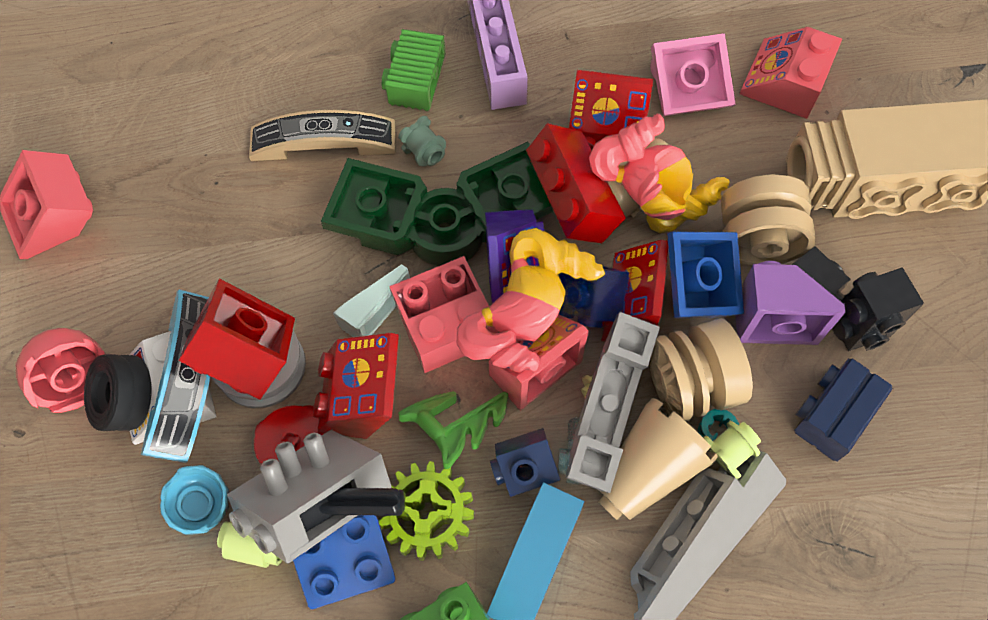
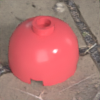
(55, 368)

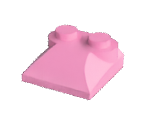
(692, 74)

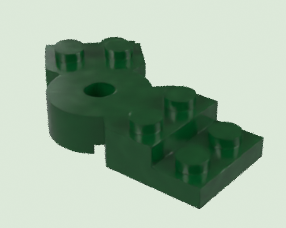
(397, 214)

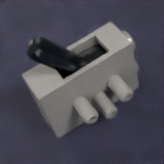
(312, 494)

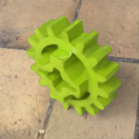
(444, 513)

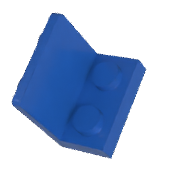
(345, 563)

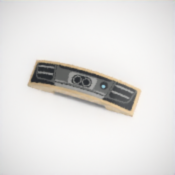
(322, 130)

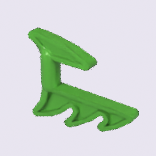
(453, 437)

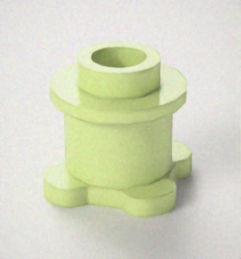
(734, 446)

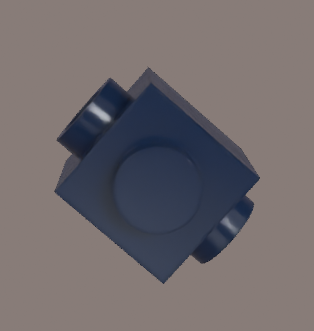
(524, 463)

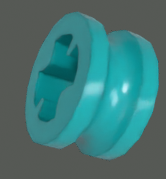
(707, 421)

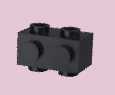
(876, 309)

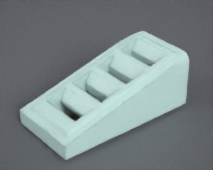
(370, 307)

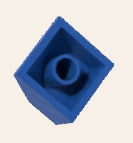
(705, 274)

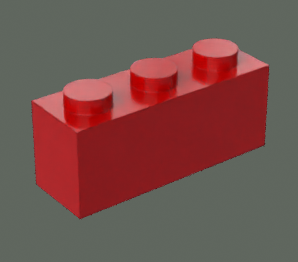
(577, 195)

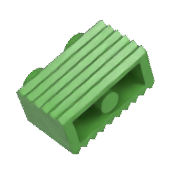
(414, 69)

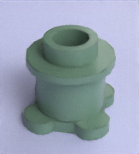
(422, 142)

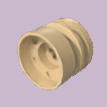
(701, 369)

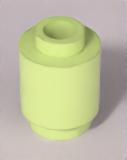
(243, 549)

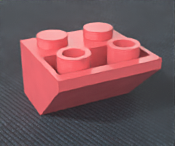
(434, 307)

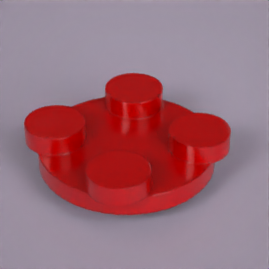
(284, 425)

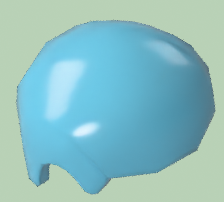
(194, 500)

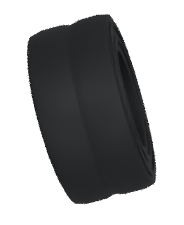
(117, 392)

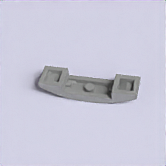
(609, 402)

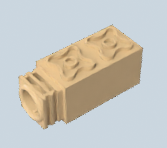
(895, 159)

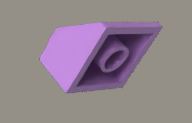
(785, 306)

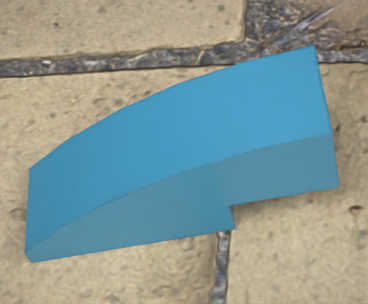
(536, 555)

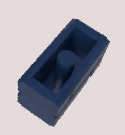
(842, 408)

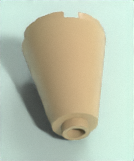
(655, 461)

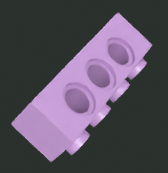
(499, 52)

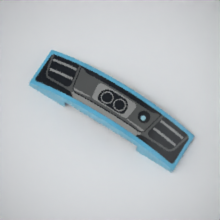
(181, 390)

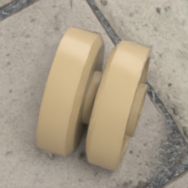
(769, 218)

